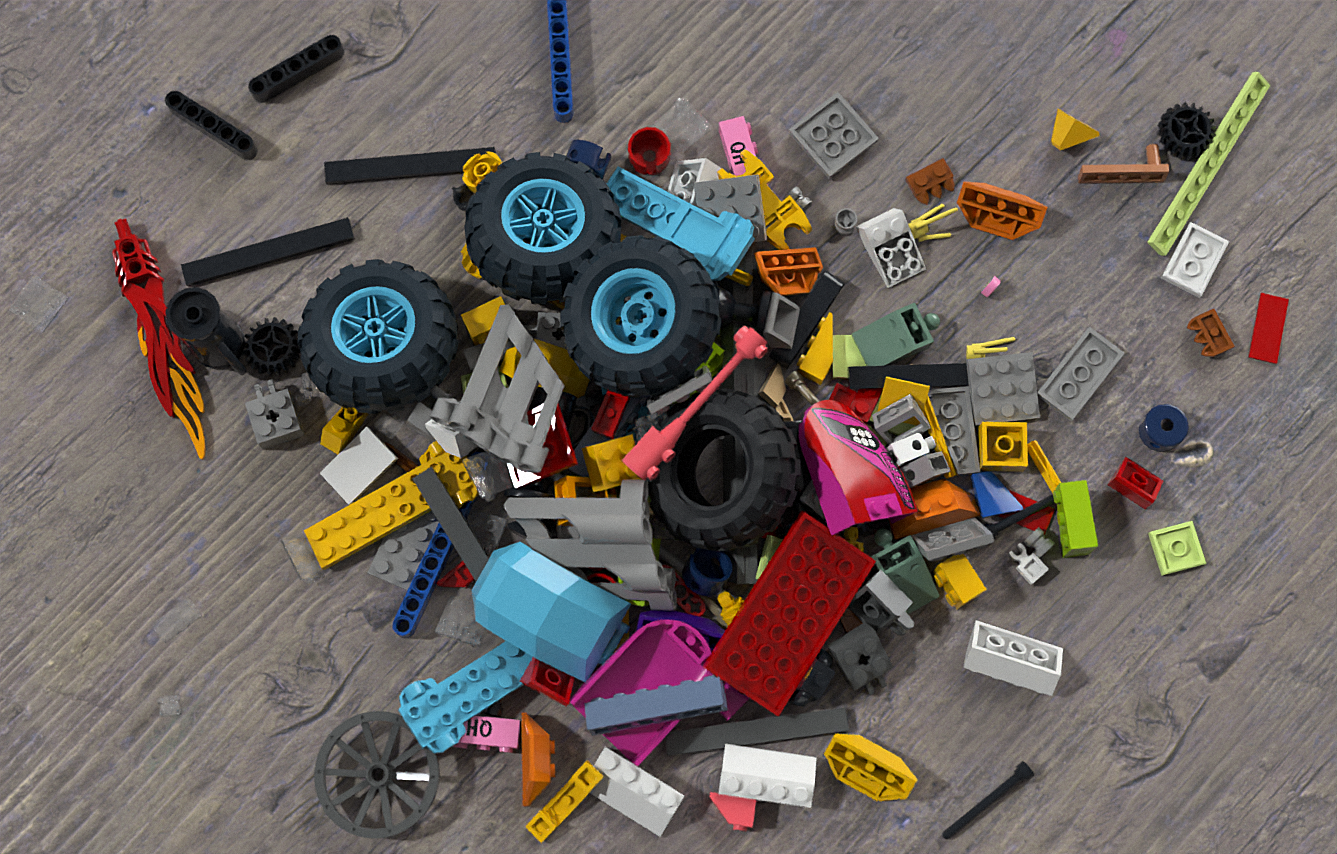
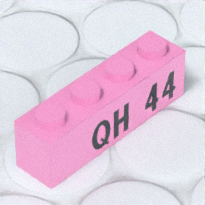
(735, 138)
(491, 732)

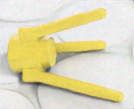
(919, 226)
(979, 350)

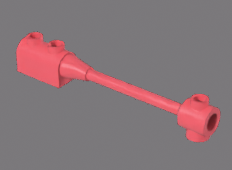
(658, 445)

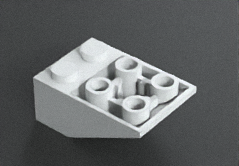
(891, 246)

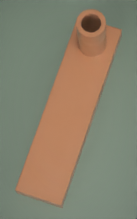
(1131, 173)

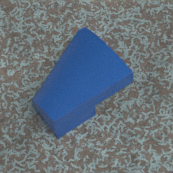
(993, 495)

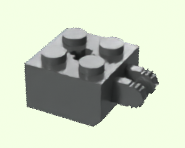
(882, 605)
(863, 669)

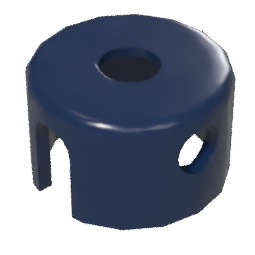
(589, 154)
(1158, 439)
(702, 563)

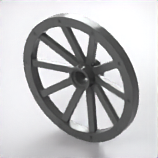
(321, 772)

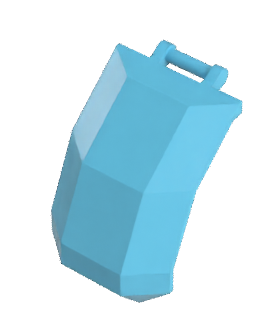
(548, 610)

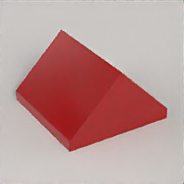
(1136, 483)
(548, 681)

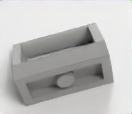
(781, 322)
(896, 414)

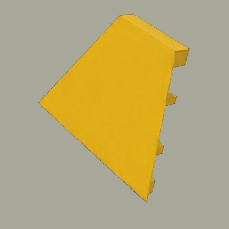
(1070, 131)

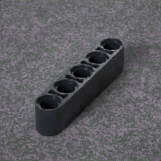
(300, 59)
(204, 118)
(809, 317)

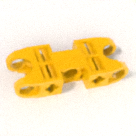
(772, 206)

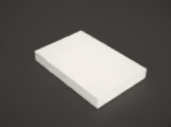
(1195, 259)
(358, 465)

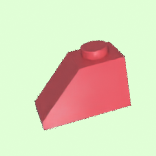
(735, 810)

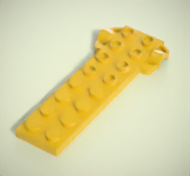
(387, 508)

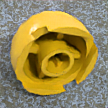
(478, 167)

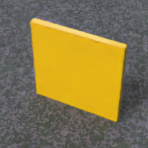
(897, 389)

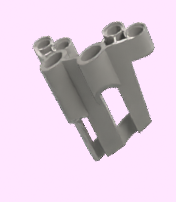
(497, 415)
(612, 536)

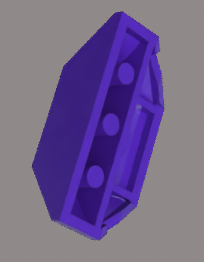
(706, 627)

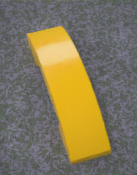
(564, 801)

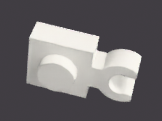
(1030, 566)

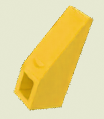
(819, 358)
(342, 429)

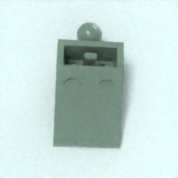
(892, 340)
(906, 572)

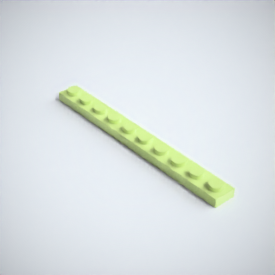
(1208, 164)

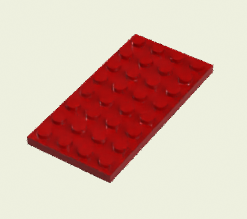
(789, 613)

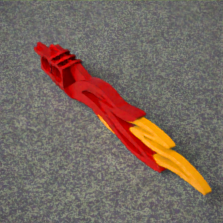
(153, 349)

